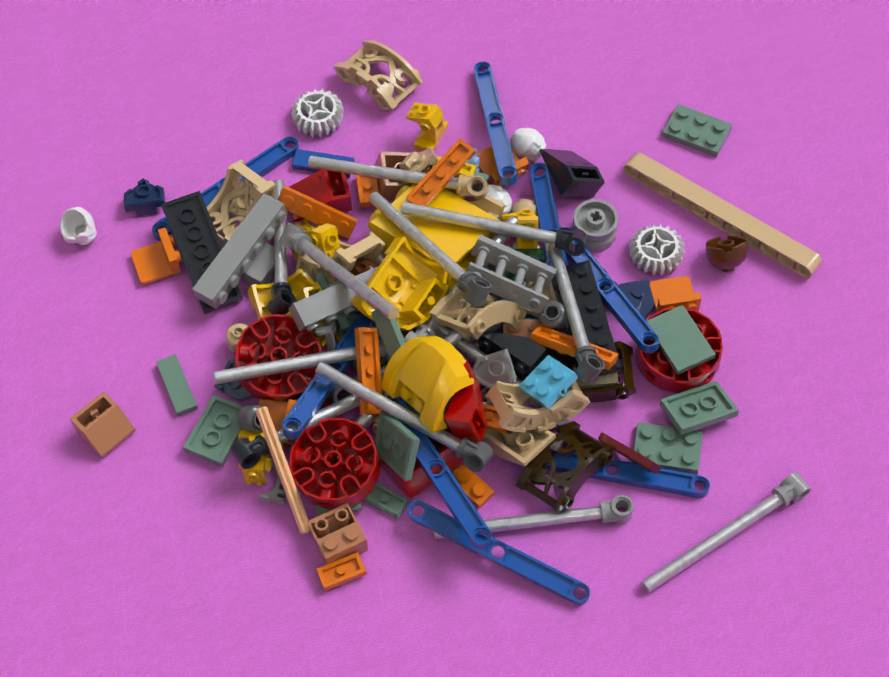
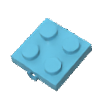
(548, 381)

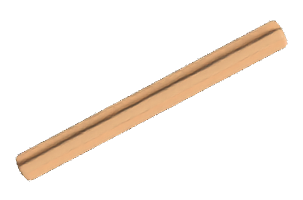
(283, 469)

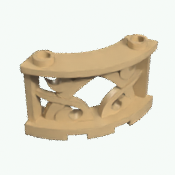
(374, 52)
(233, 189)
(345, 256)
(478, 317)
(516, 417)

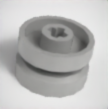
(599, 223)

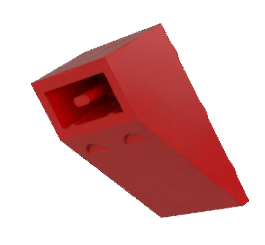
(325, 187)
(467, 412)

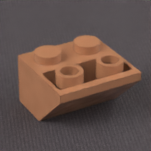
(102, 424)
(337, 534)

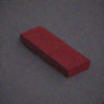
(630, 453)

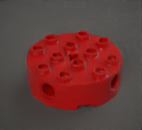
(274, 337)
(661, 373)
(316, 466)

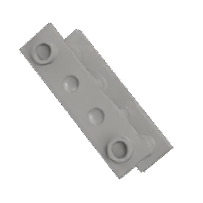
(516, 263)

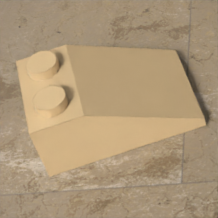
(518, 446)

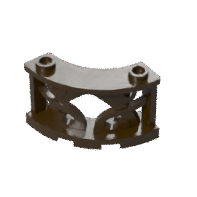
(600, 394)
(587, 464)

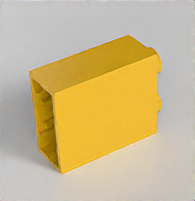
(450, 238)

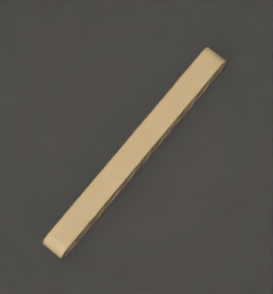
(722, 215)

